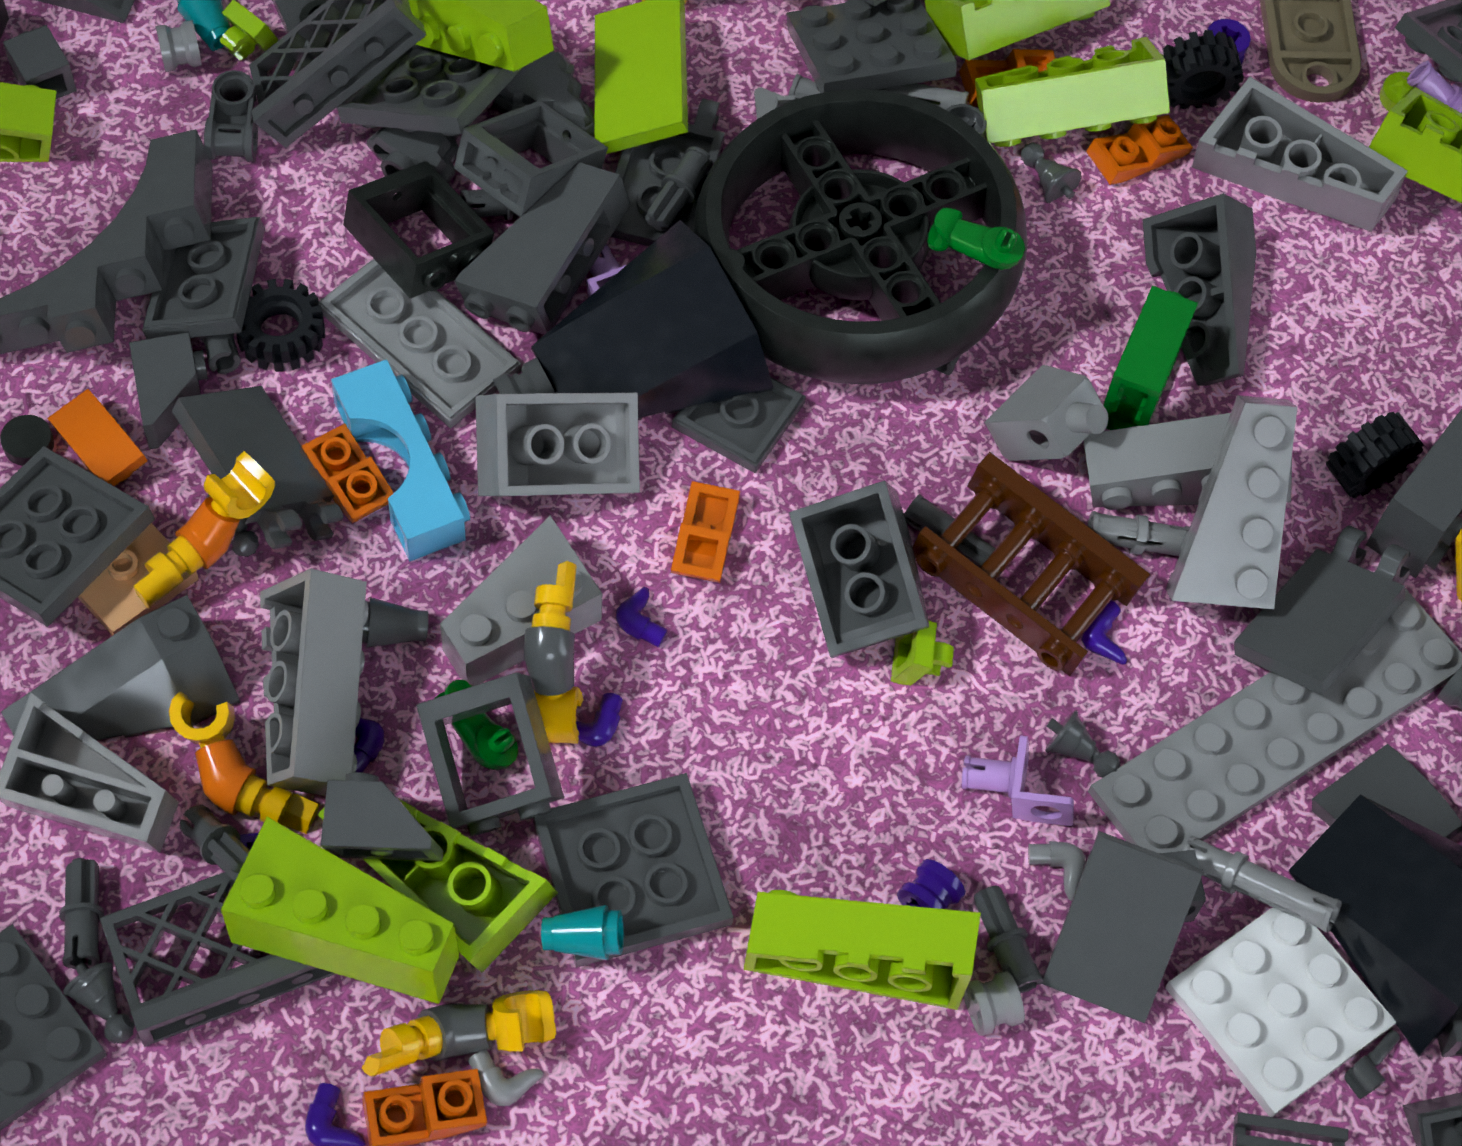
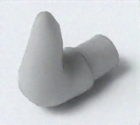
(1060, 855)
(497, 1087)

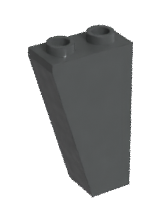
(546, 252)

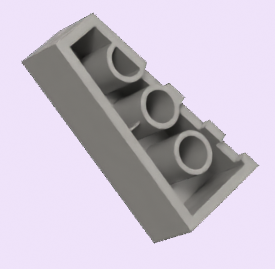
(1297, 158)
(1154, 462)
(1240, 515)
(313, 678)

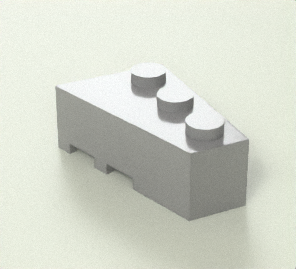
(490, 624)
(77, 781)

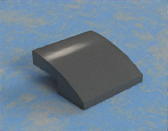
(1393, 784)

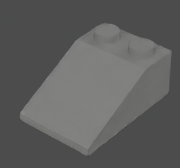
(557, 444)

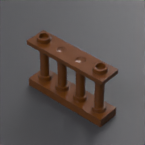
(1054, 527)

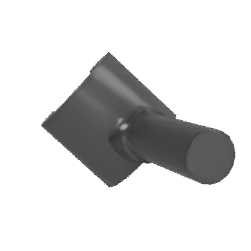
(1364, 1075)

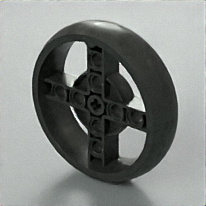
(861, 233)

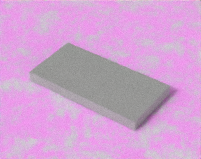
(422, 338)

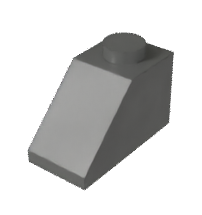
(163, 373)
(372, 823)

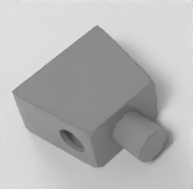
(1047, 416)

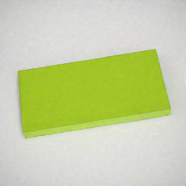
(640, 74)

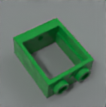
(1148, 359)

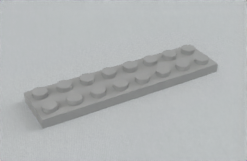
(1271, 737)

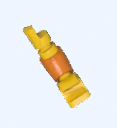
(209, 529)
(226, 776)

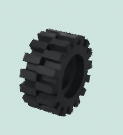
(1202, 69)
(288, 347)
(1374, 454)

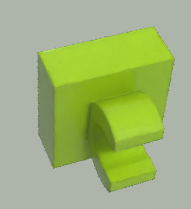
(246, 32)
(919, 655)

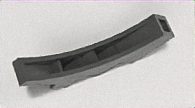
(124, 260)

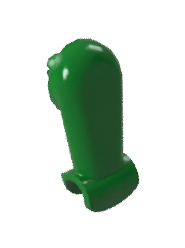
(994, 247)
(487, 742)

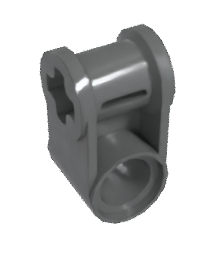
(230, 123)

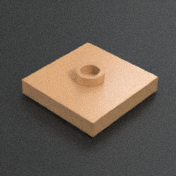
(112, 593)

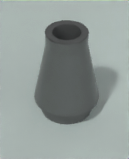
(393, 624)

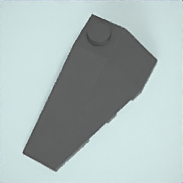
(1209, 258)
(135, 674)

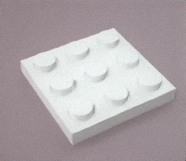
(1280, 1007)

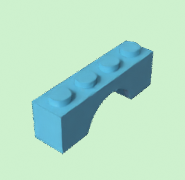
(423, 507)

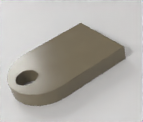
(1310, 40)

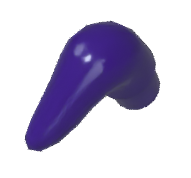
(637, 625)
(1096, 639)
(604, 724)
(369, 742)
(320, 1119)

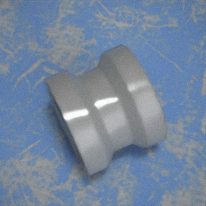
(179, 45)
(994, 1003)

